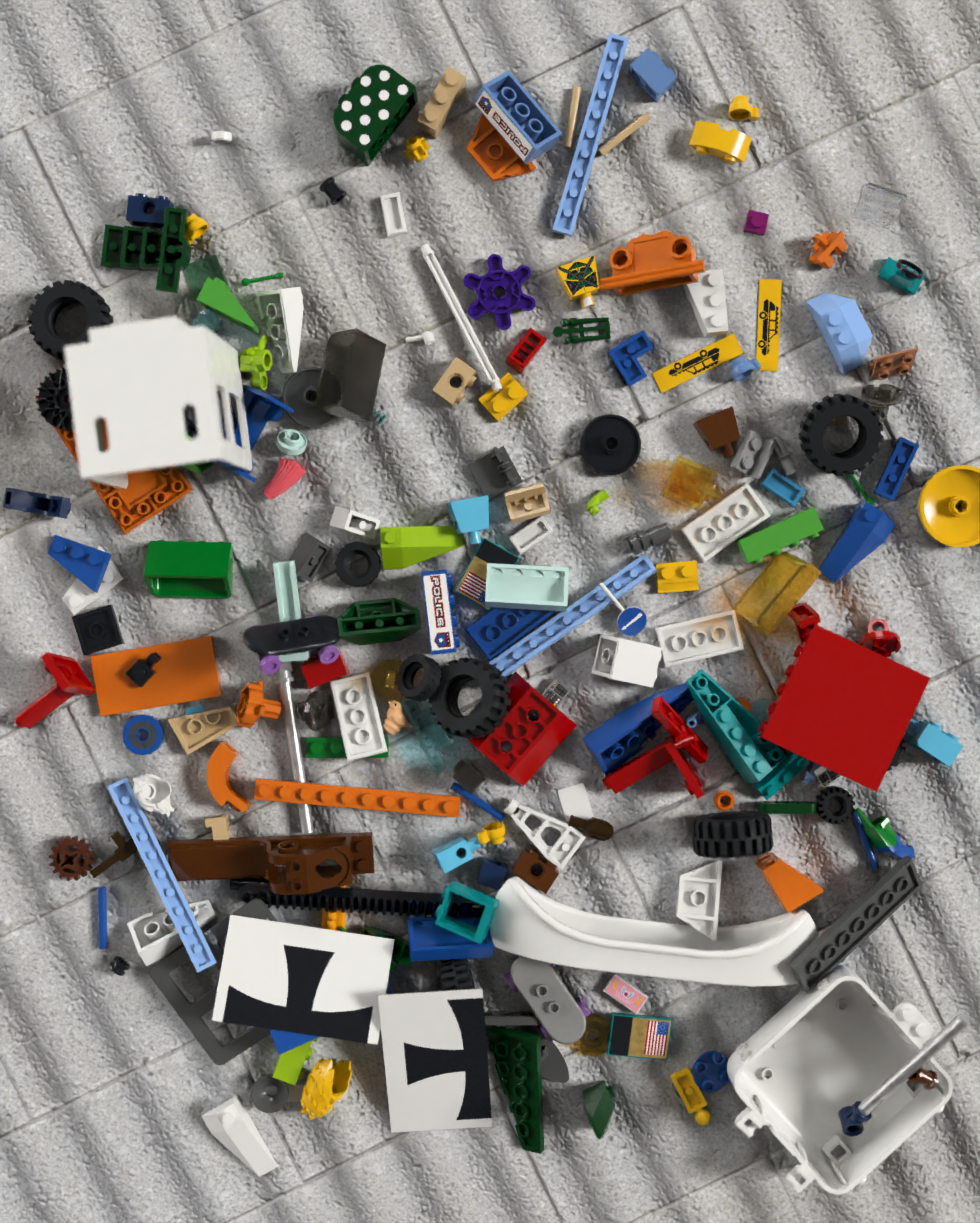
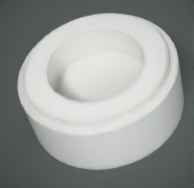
(221, 137)

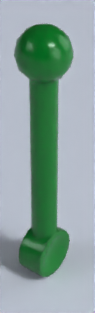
(245, 282)
(869, 500)

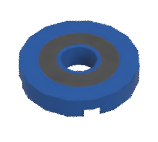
(132, 739)

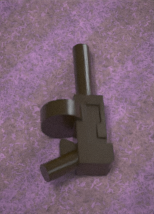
(125, 850)

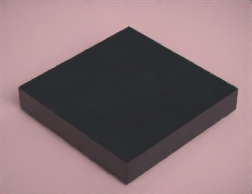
(98, 630)

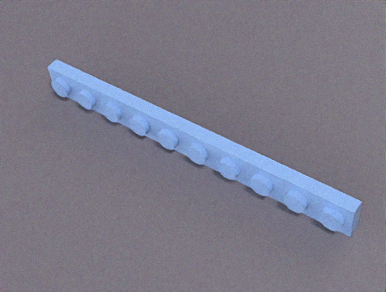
(590, 134)
(574, 616)
(162, 875)

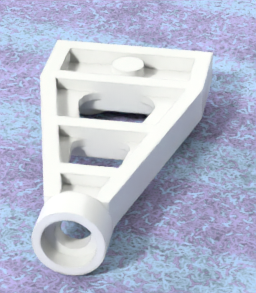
(564, 846)

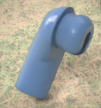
(695, 717)

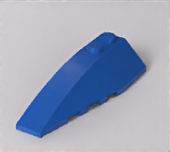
(625, 732)

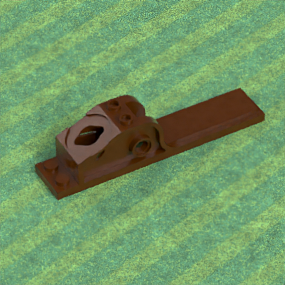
(260, 856)

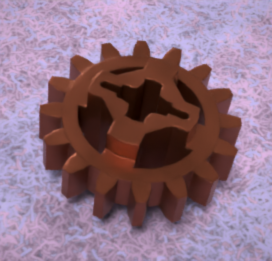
(77, 865)

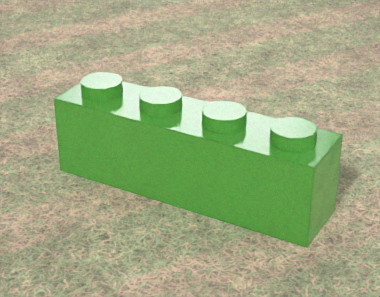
(779, 535)

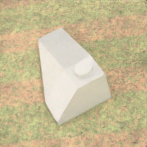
(283, 317)

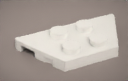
(700, 898)

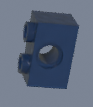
(138, 206)

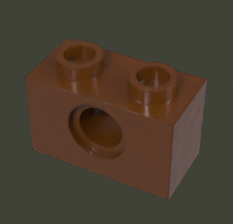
(541, 880)

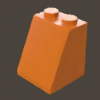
(786, 882)

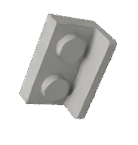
(752, 454)

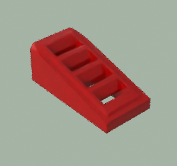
(522, 362)

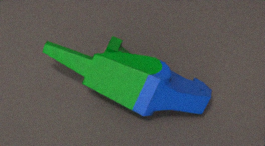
(884, 837)

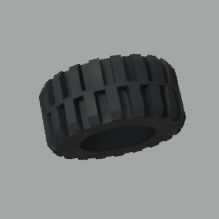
(52, 302)
(863, 448)
(492, 704)
(732, 834)

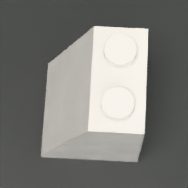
(626, 660)

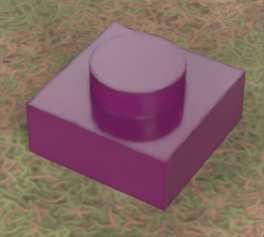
(756, 222)

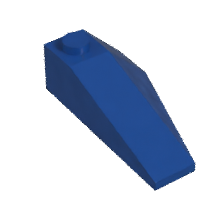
(860, 537)

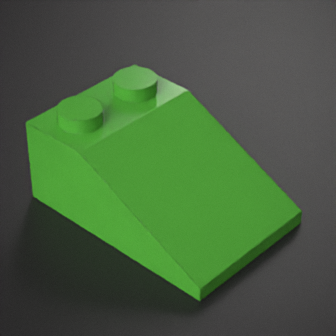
(218, 298)

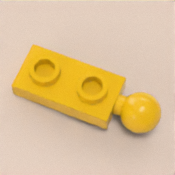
(691, 1095)

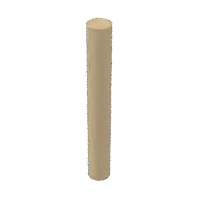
(572, 117)
(624, 134)

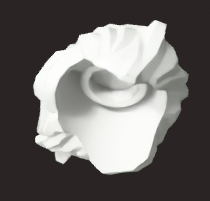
(153, 793)

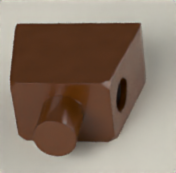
(719, 431)

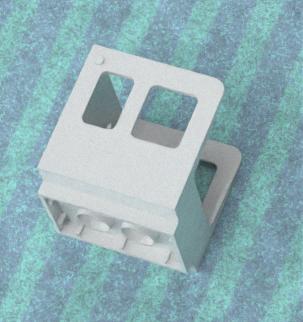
(140, 383)

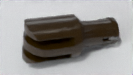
(594, 827)

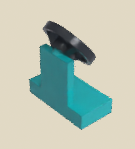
(903, 277)

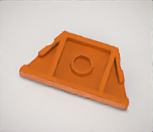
(495, 154)

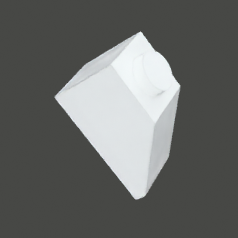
(355, 522)

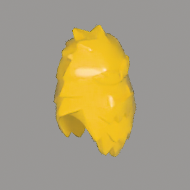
(325, 1087)

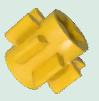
(416, 148)

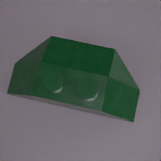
(378, 621)

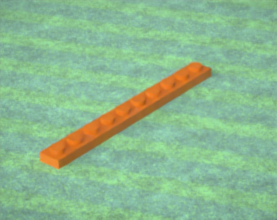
(356, 797)

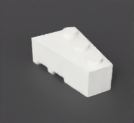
(709, 302)

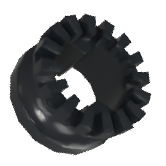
(119, 966)

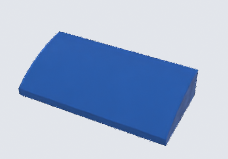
(434, 942)

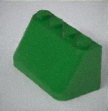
(189, 569)

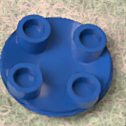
(711, 1071)

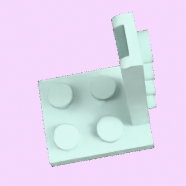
(288, 601)

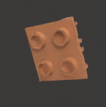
(892, 364)

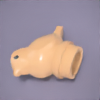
(395, 718)

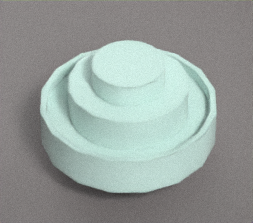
(291, 442)

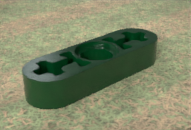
(787, 807)

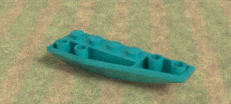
(734, 729)

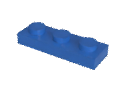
(896, 469)

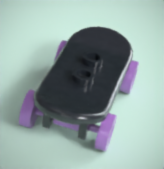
(293, 637)

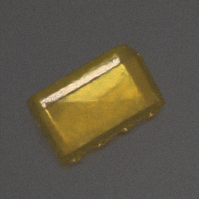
(775, 592)

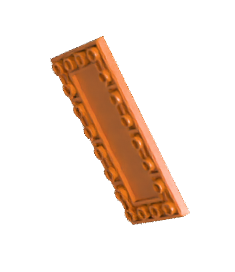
(147, 490)

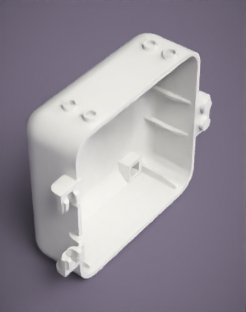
(809, 1081)

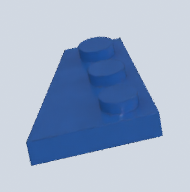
(80, 560)

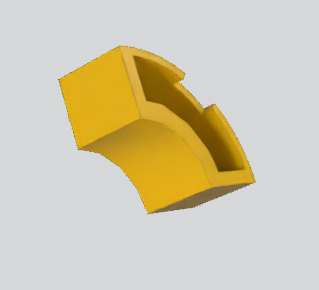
(711, 140)

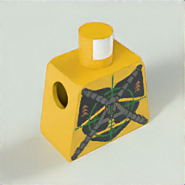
(580, 280)

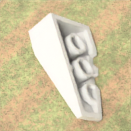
(156, 934)
(237, 1132)

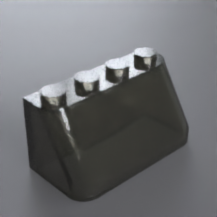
(350, 375)

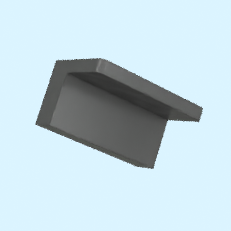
(309, 556)

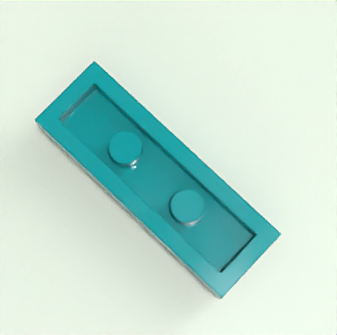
(781, 775)

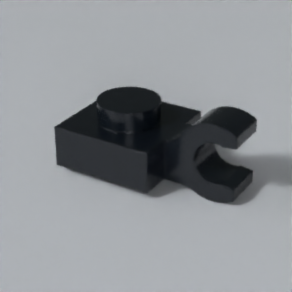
(142, 670)

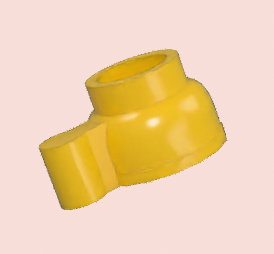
(741, 109)
(195, 227)
(492, 833)

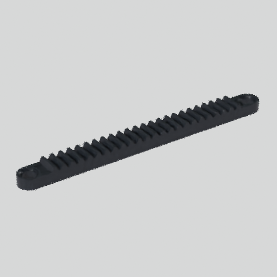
(363, 900)

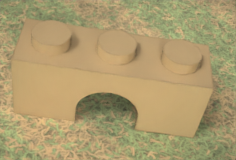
(446, 93)

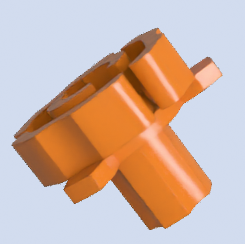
(253, 705)

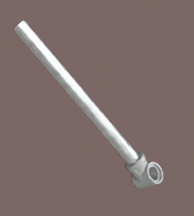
(284, 678)

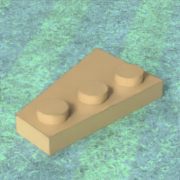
(203, 727)

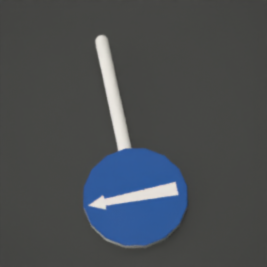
(630, 620)

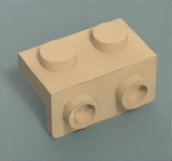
(527, 503)

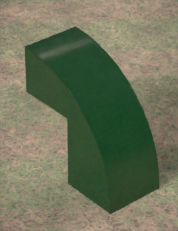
(401, 946)

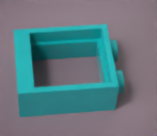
(459, 927)

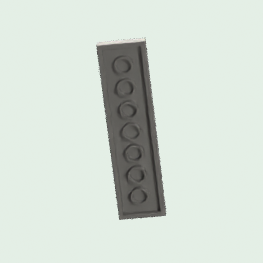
(856, 924)

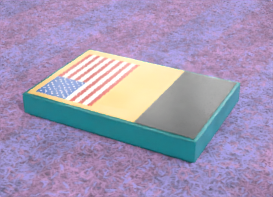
(473, 582)
(639, 1036)

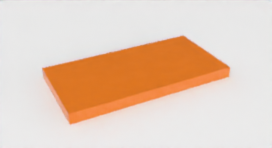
(182, 675)

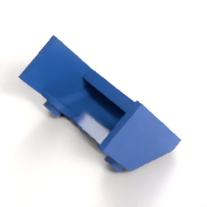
(259, 409)

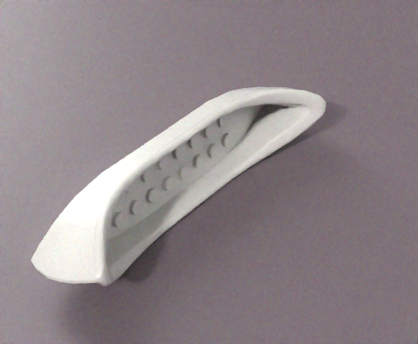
(562, 935)

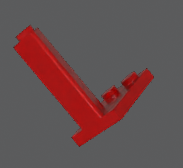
(68, 681)
(650, 762)

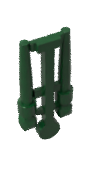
(558, 331)

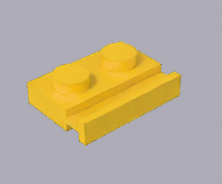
(504, 400)
(677, 576)

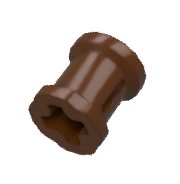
(925, 1078)

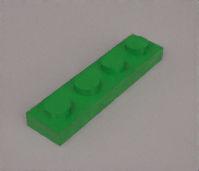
(333, 748)

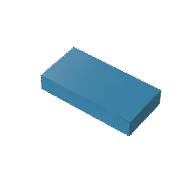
(782, 487)

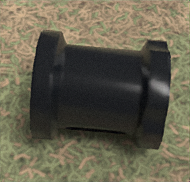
(332, 191)

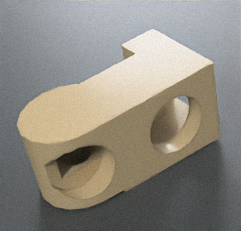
(219, 826)

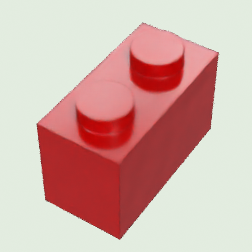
(319, 673)

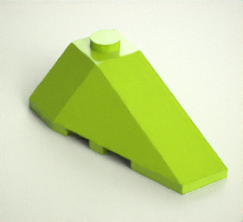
(415, 544)

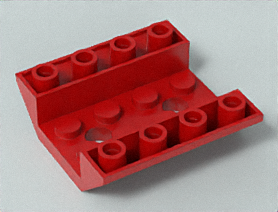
(531, 740)

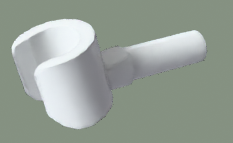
(427, 336)

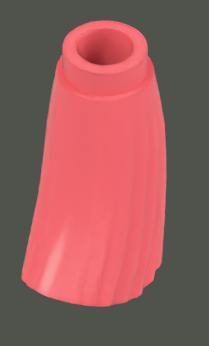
(286, 476)

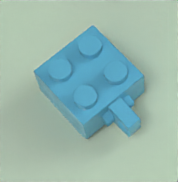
(932, 742)

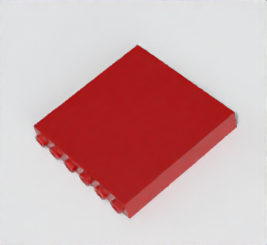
(843, 706)

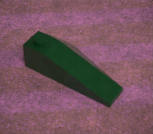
(599, 1107)

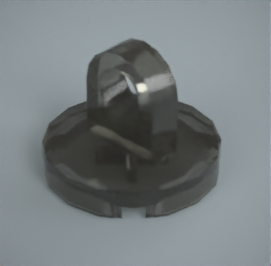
(882, 398)
(317, 711)

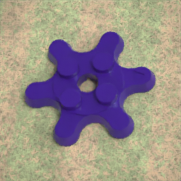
(499, 278)

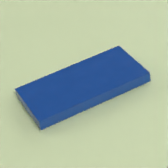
(504, 627)

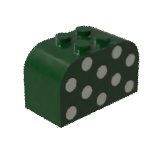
(373, 110)

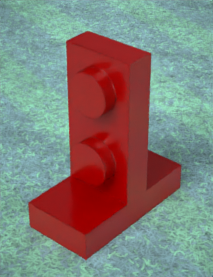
(803, 617)

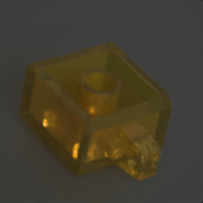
(690, 484)

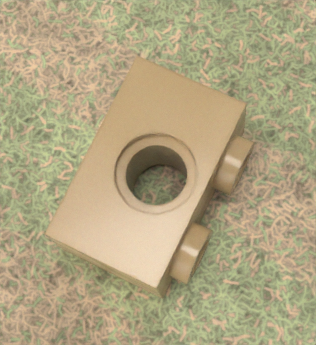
(459, 370)

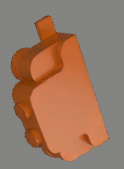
(652, 264)

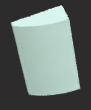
(526, 587)

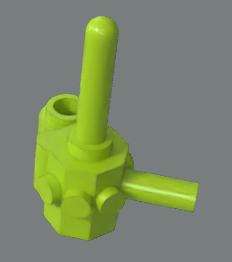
(257, 362)

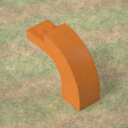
(218, 778)

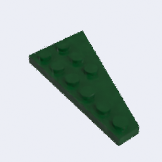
(521, 1079)

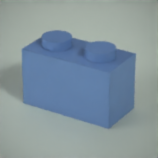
(652, 74)

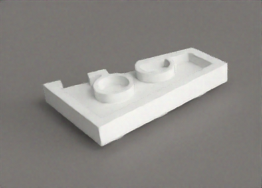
(81, 596)

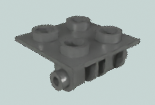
(495, 473)

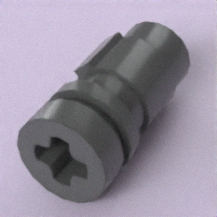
(649, 538)

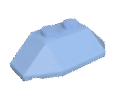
(842, 329)

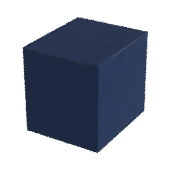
(491, 873)

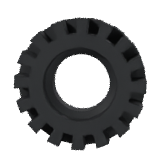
(847, 805)

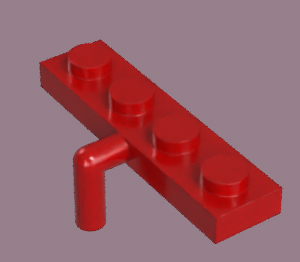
(683, 735)

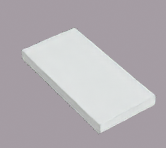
(725, 522)
(699, 638)
(358, 716)

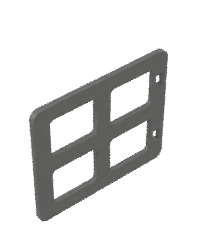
(192, 1012)

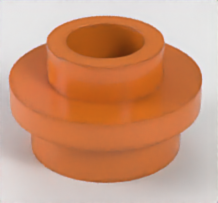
(730, 800)

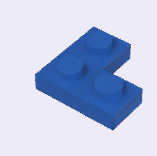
(626, 357)

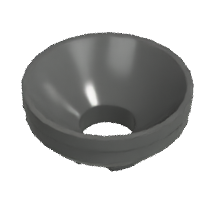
(266, 1102)

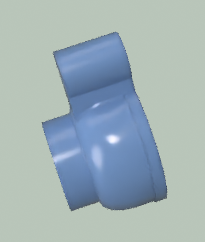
(743, 368)

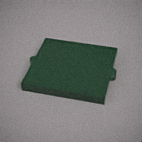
(200, 270)

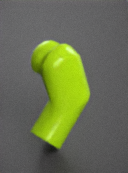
(597, 499)

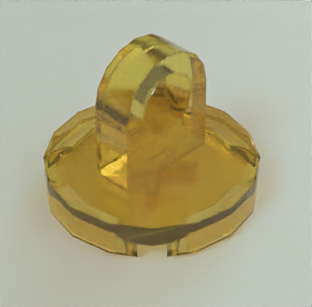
(385, 678)

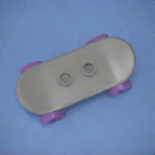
(559, 1013)

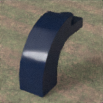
(36, 503)

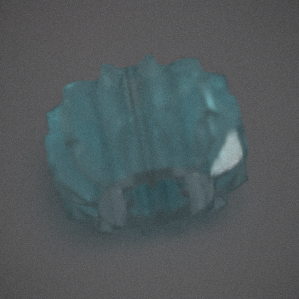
(208, 319)

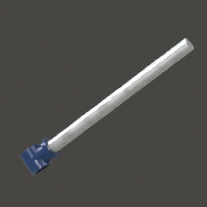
(853, 1116)

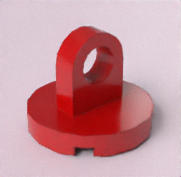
(881, 642)

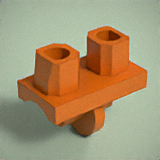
(824, 246)

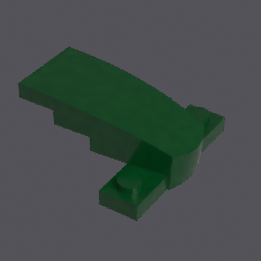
(150, 249)

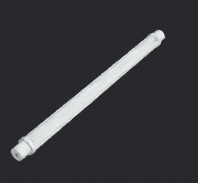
(461, 318)

